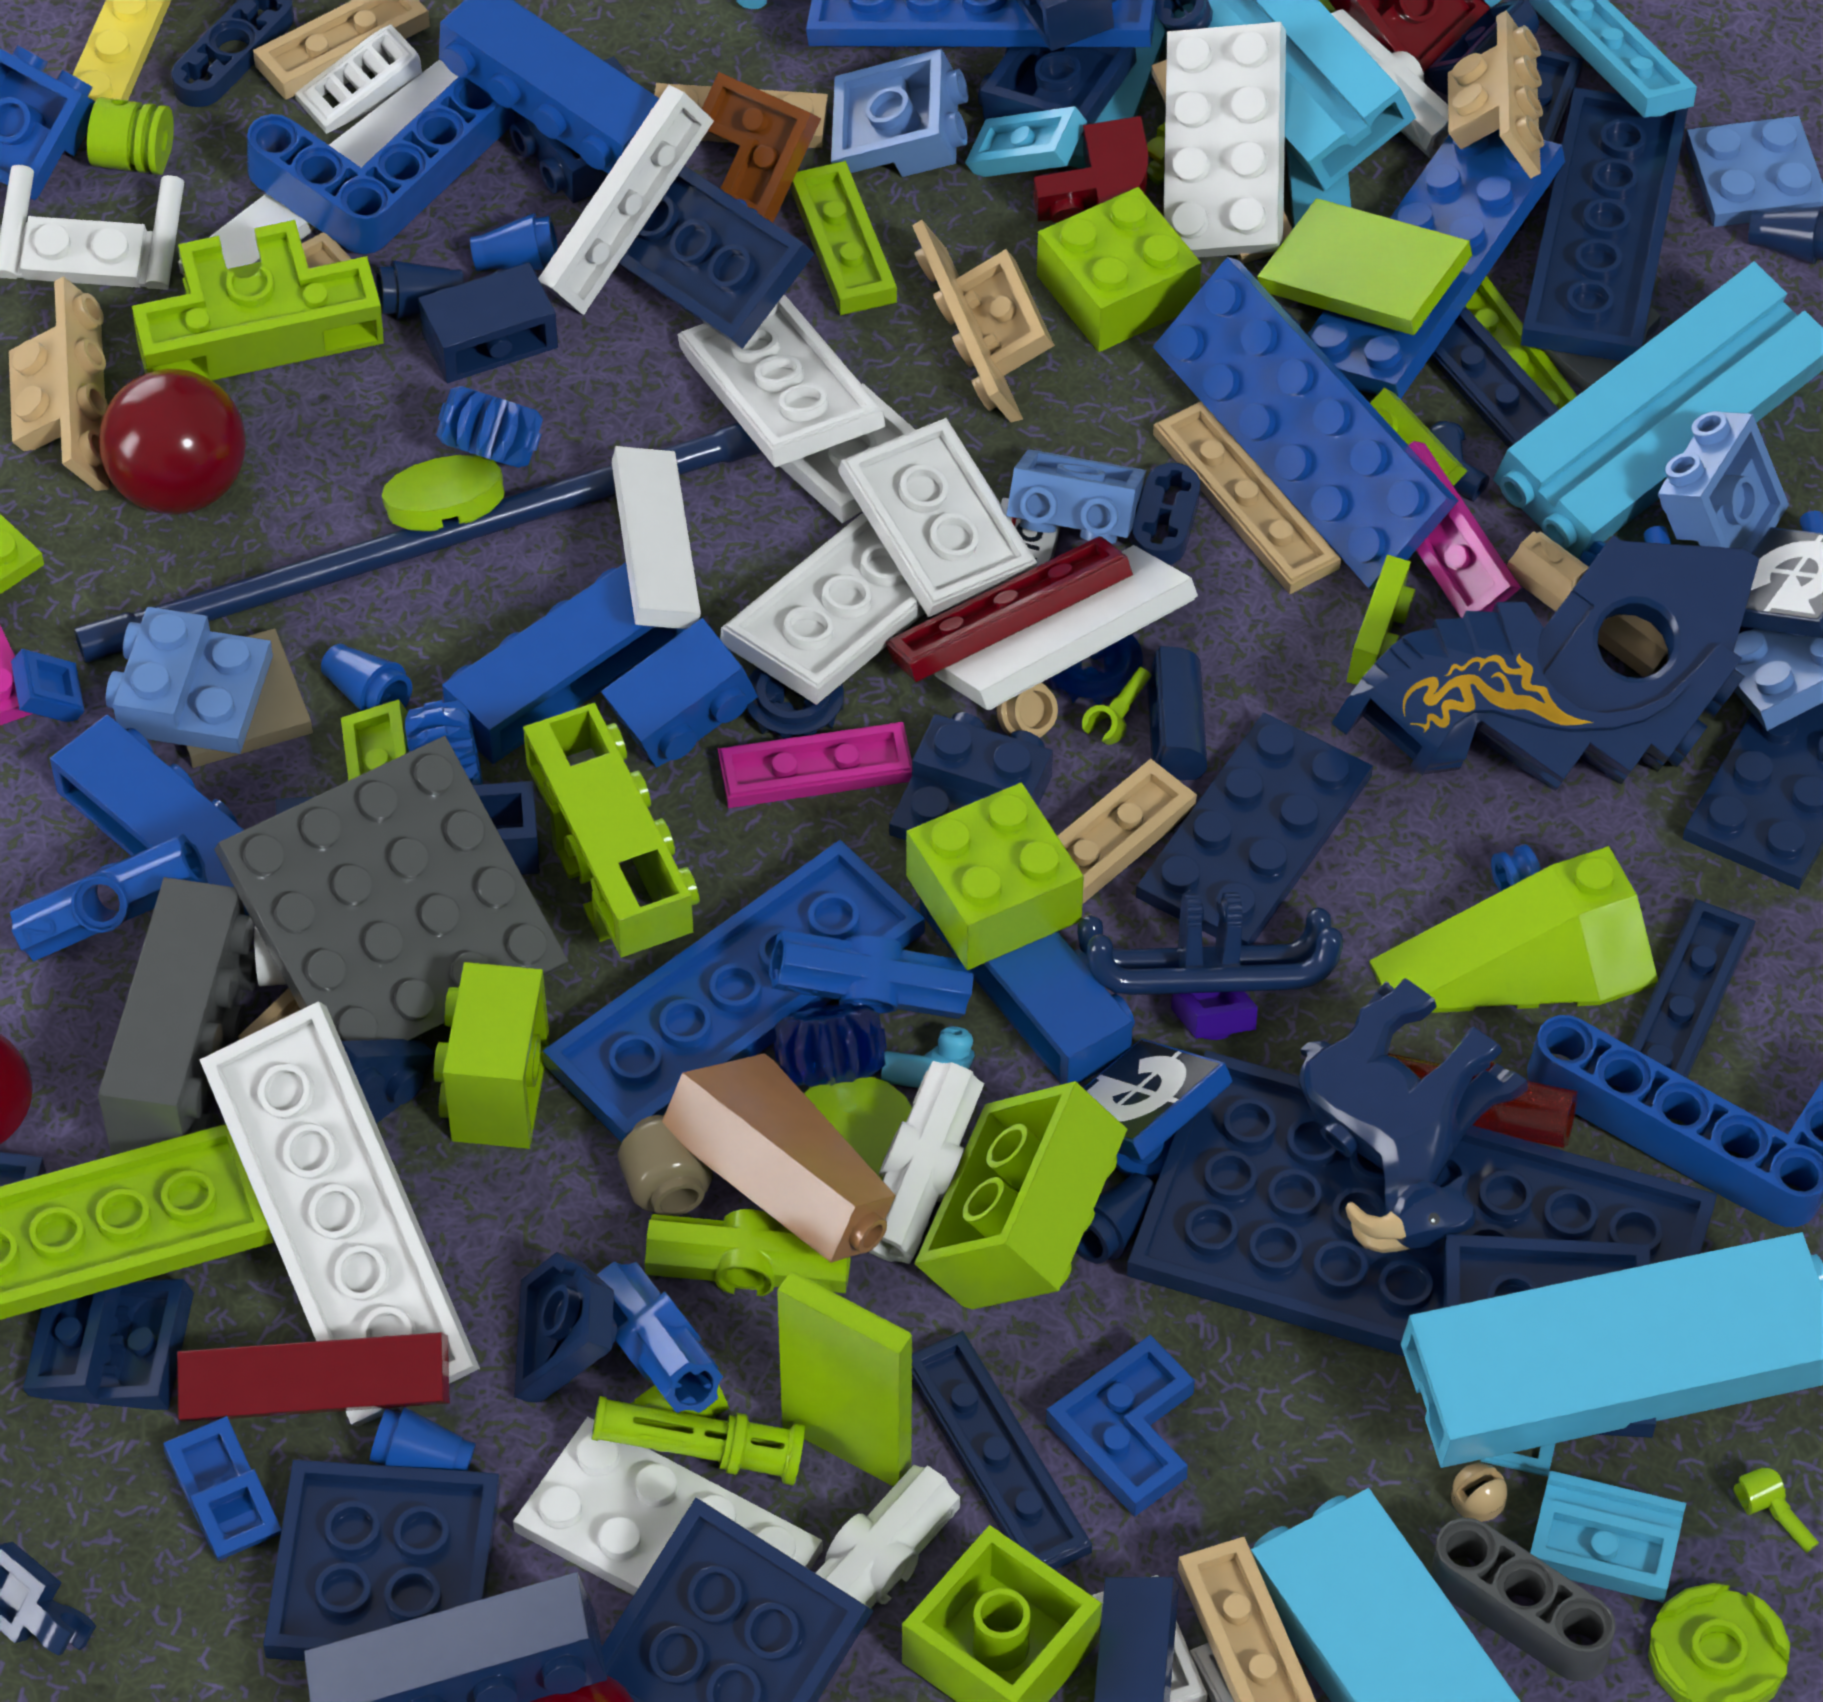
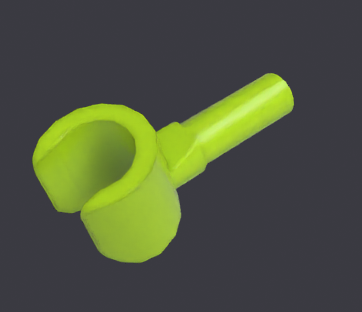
(1116, 709)
(1765, 1490)

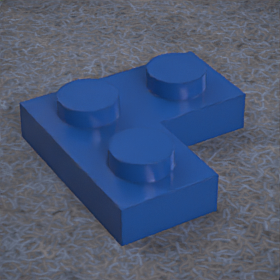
(1111, 1418)

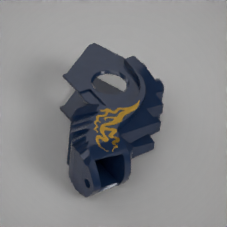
(1547, 690)

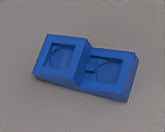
(222, 1488)

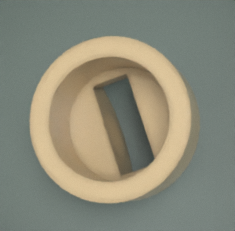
(1485, 1498)

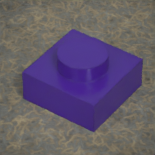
(1215, 1014)

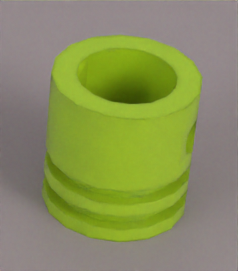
(130, 135)

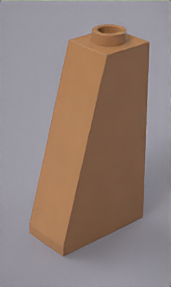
(781, 1154)

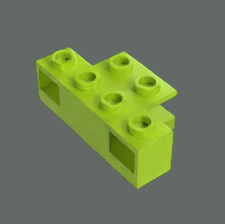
(258, 311)
(604, 819)

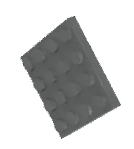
(387, 894)

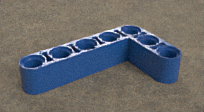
(375, 202)
(1710, 1122)

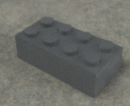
(178, 1013)

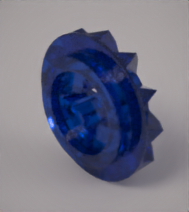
(1120, 664)

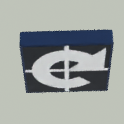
(1787, 584)

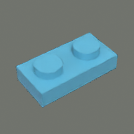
(1026, 142)

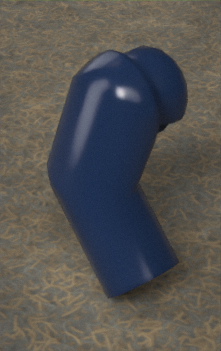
(1451, 436)

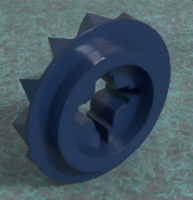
(781, 717)

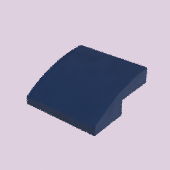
(112, 1346)

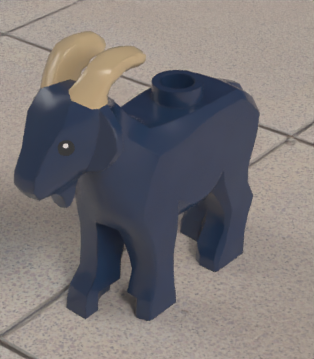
(1404, 1121)

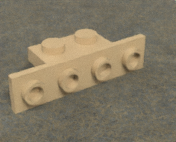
(1500, 93)
(993, 314)
(61, 385)

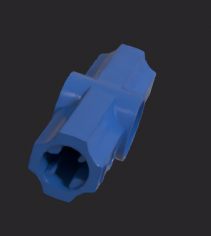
(76, 911)
(870, 973)
(660, 1340)

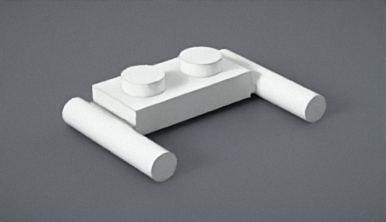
(87, 248)

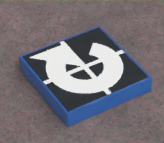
(1156, 1092)

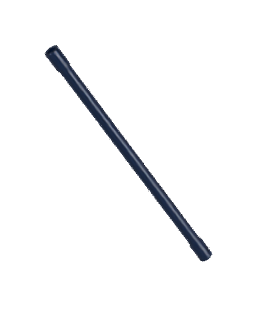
(107, 635)

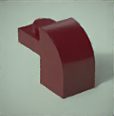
(1114, 163)

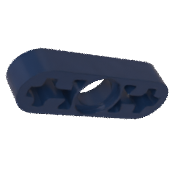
(228, 67)

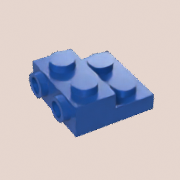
(39, 116)

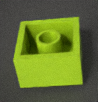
(1117, 268)
(994, 876)
(493, 1055)
(1000, 1626)

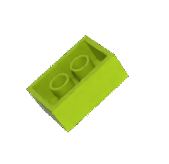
(1022, 1197)

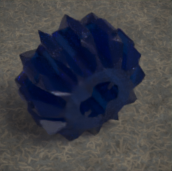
(830, 1044)

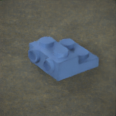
(900, 115)
(1723, 484)
(1075, 494)
(188, 681)

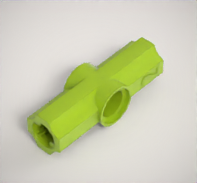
(739, 1252)

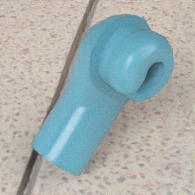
(909, 1069)

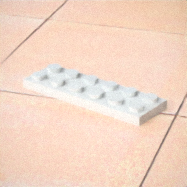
(331, 1189)

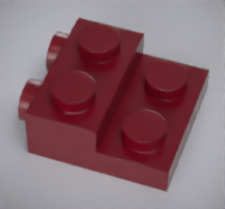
(1415, 26)

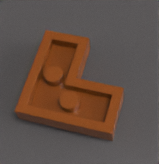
(770, 140)

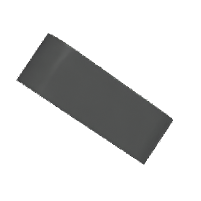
(1509, 1571)

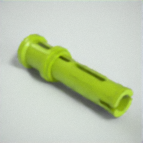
(732, 1442)

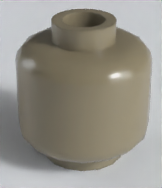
(661, 1170)

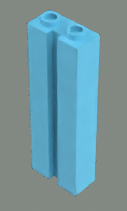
(1335, 92)
(1610, 445)
(1618, 1349)
(1371, 1611)

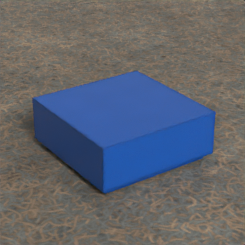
(47, 686)

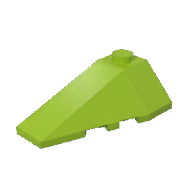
(1542, 941)

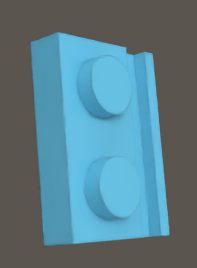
(1608, 1535)

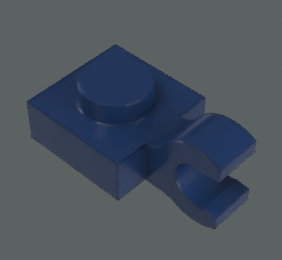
(29, 1604)

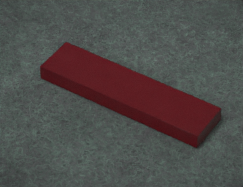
(1008, 608)
(313, 1377)

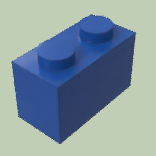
(680, 694)

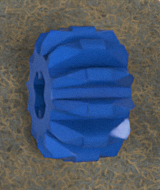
(489, 427)
(447, 720)

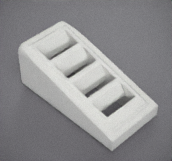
(370, 55)

